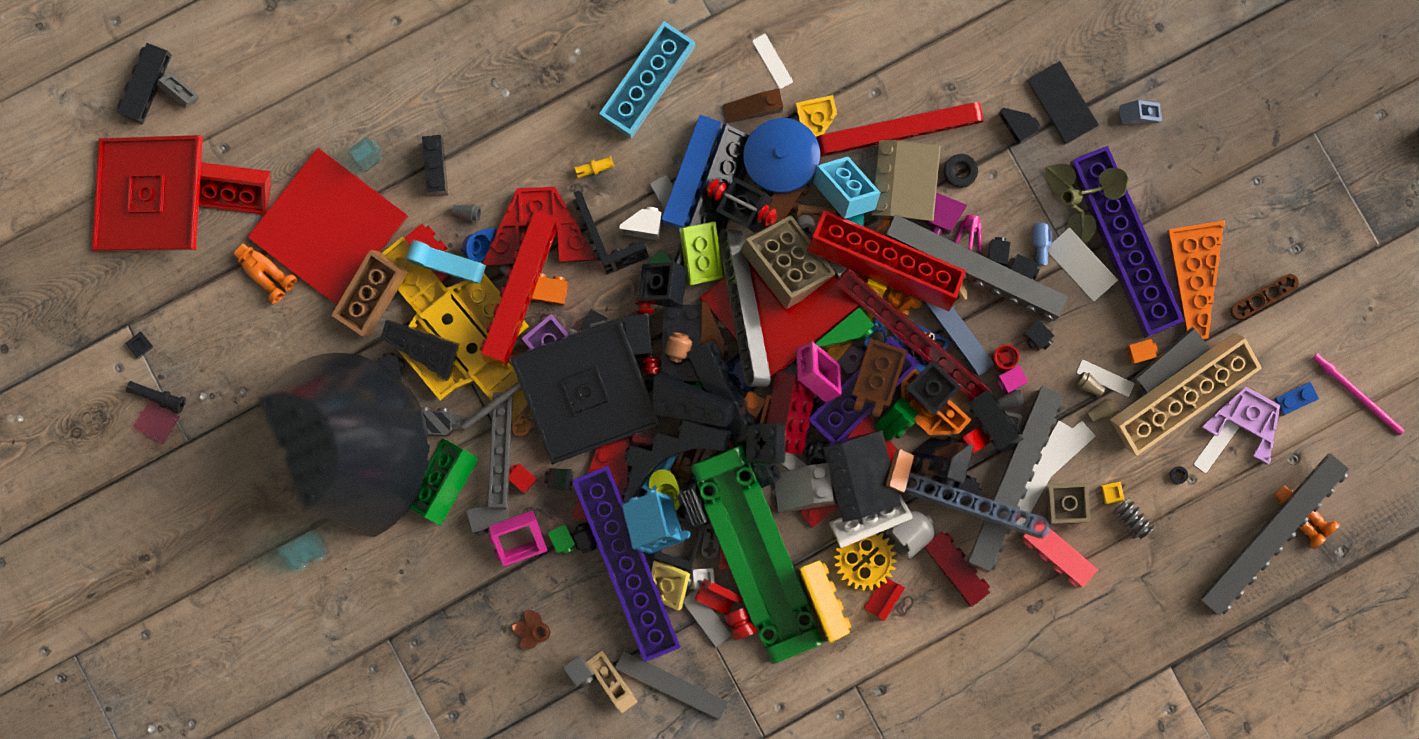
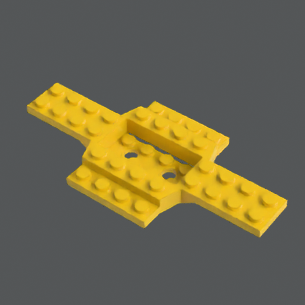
(432, 302)

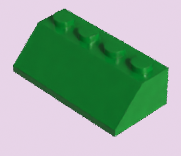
(443, 481)

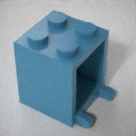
(653, 522)

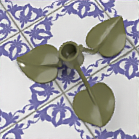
(1063, 176)

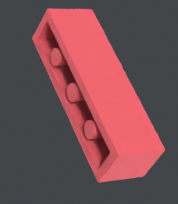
(1062, 556)

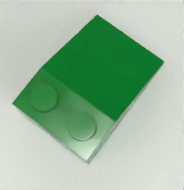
(850, 330)

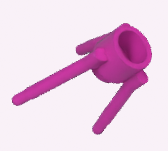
(971, 225)

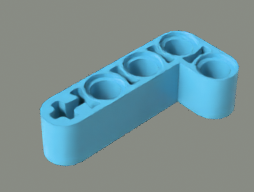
(444, 262)

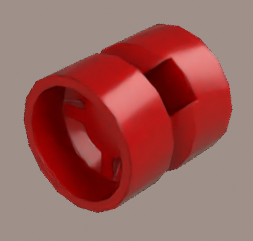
(1005, 358)
(740, 623)

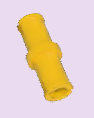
(594, 167)

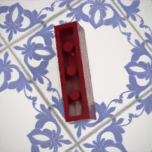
(954, 567)

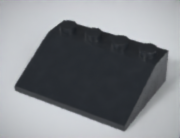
(860, 475)

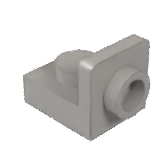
(697, 577)

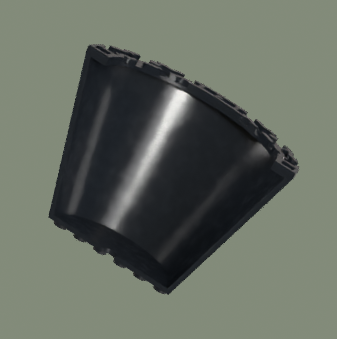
(350, 439)

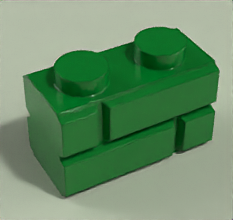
(895, 419)

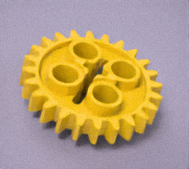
(877, 573)

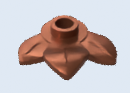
(528, 630)

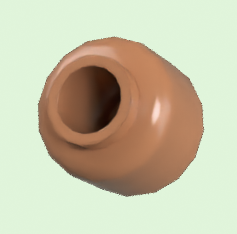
(678, 346)

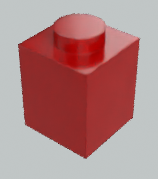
(521, 478)

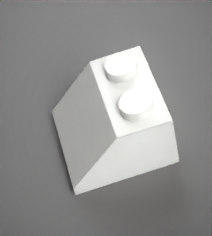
(643, 224)

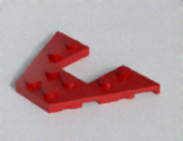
(571, 241)

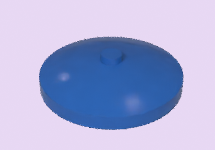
(781, 155)

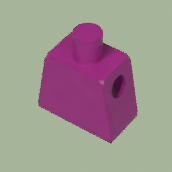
(946, 214)

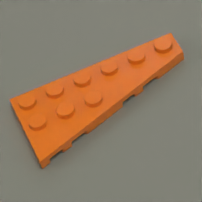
(1196, 265)

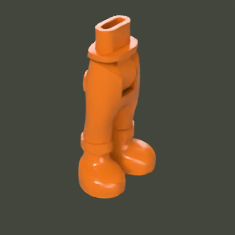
(256, 264)
(1326, 528)

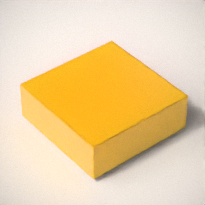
(1112, 493)

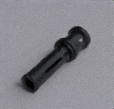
(164, 399)

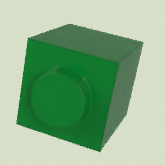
(562, 540)

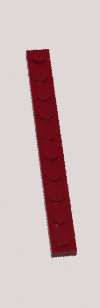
(909, 332)

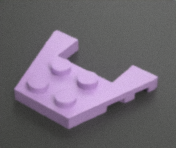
(1254, 415)

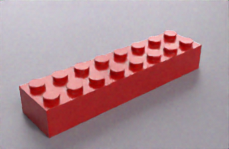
(886, 261)
(519, 288)

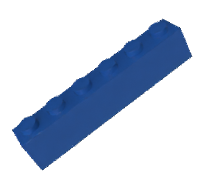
(691, 172)

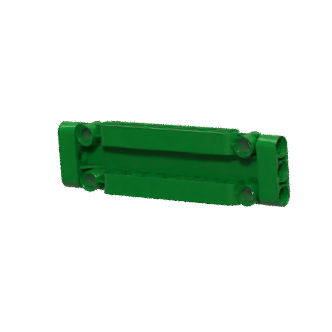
(756, 555)

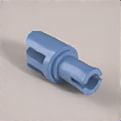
(1042, 240)

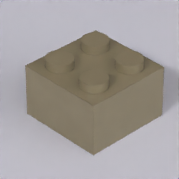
(1068, 503)

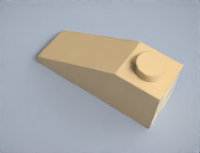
(612, 682)

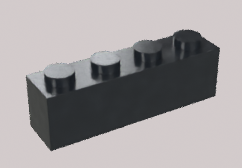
(143, 84)

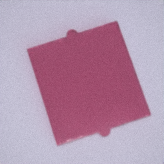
(156, 421)

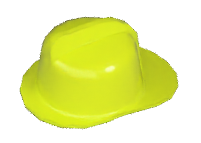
(665, 484)

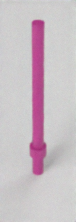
(1330, 369)

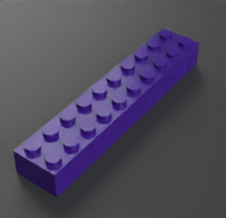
(1128, 247)
(626, 565)

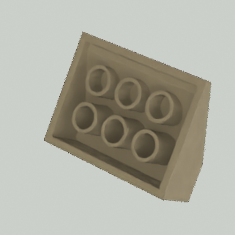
(906, 180)
(784, 262)

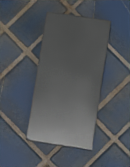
(1172, 360)

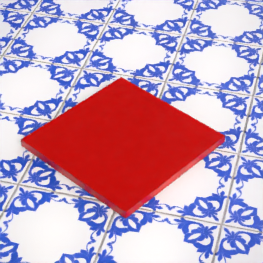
(147, 193)
(327, 225)
(786, 328)

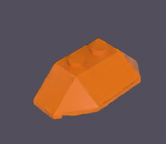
(946, 421)

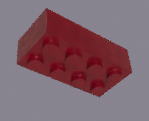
(791, 406)

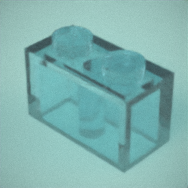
(367, 153)

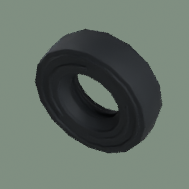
(961, 159)

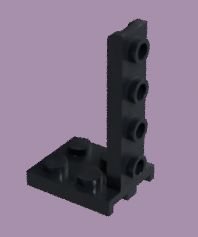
(619, 257)

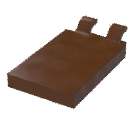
(878, 375)

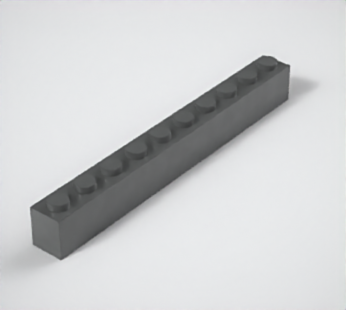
(981, 270)
(1016, 475)
(1274, 534)

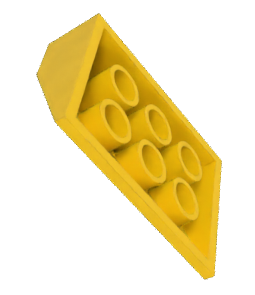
(824, 601)

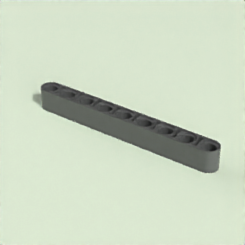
(744, 309)

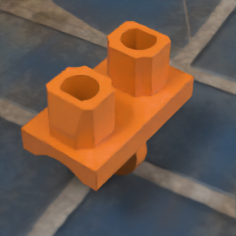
(903, 301)

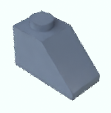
(1140, 112)

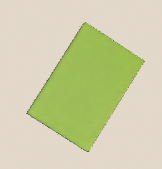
(701, 253)

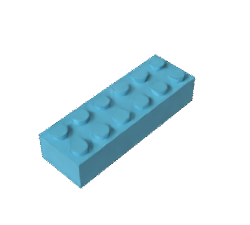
(647, 80)

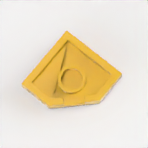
(817, 114)

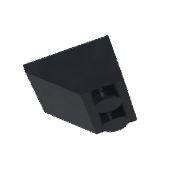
(662, 284)

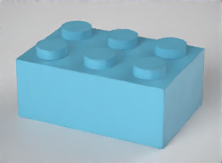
(846, 187)

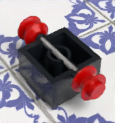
(742, 204)
(639, 337)

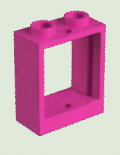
(826, 385)
(521, 552)

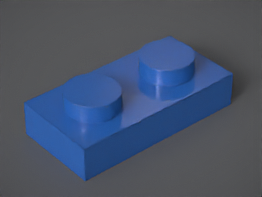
(1297, 398)

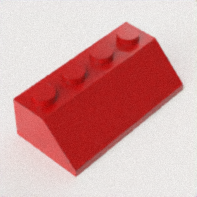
(234, 188)

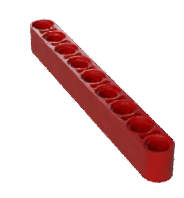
(900, 128)

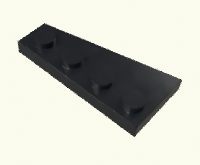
(430, 350)

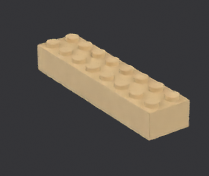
(1186, 393)

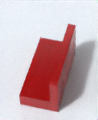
(717, 596)
(884, 598)

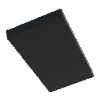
(1062, 102)

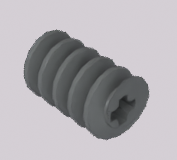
(1133, 519)

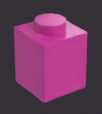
(1011, 380)

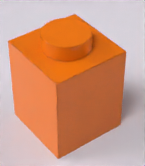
(1142, 351)

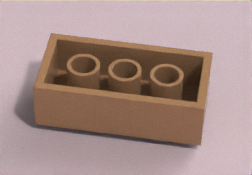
(369, 293)

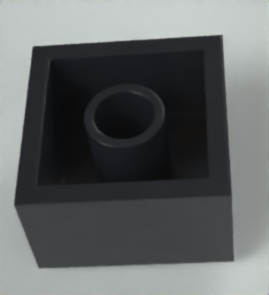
(932, 388)

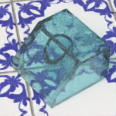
(304, 550)

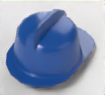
(478, 244)

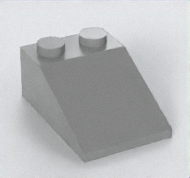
(805, 488)

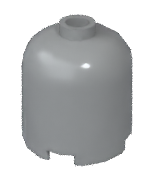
(912, 535)

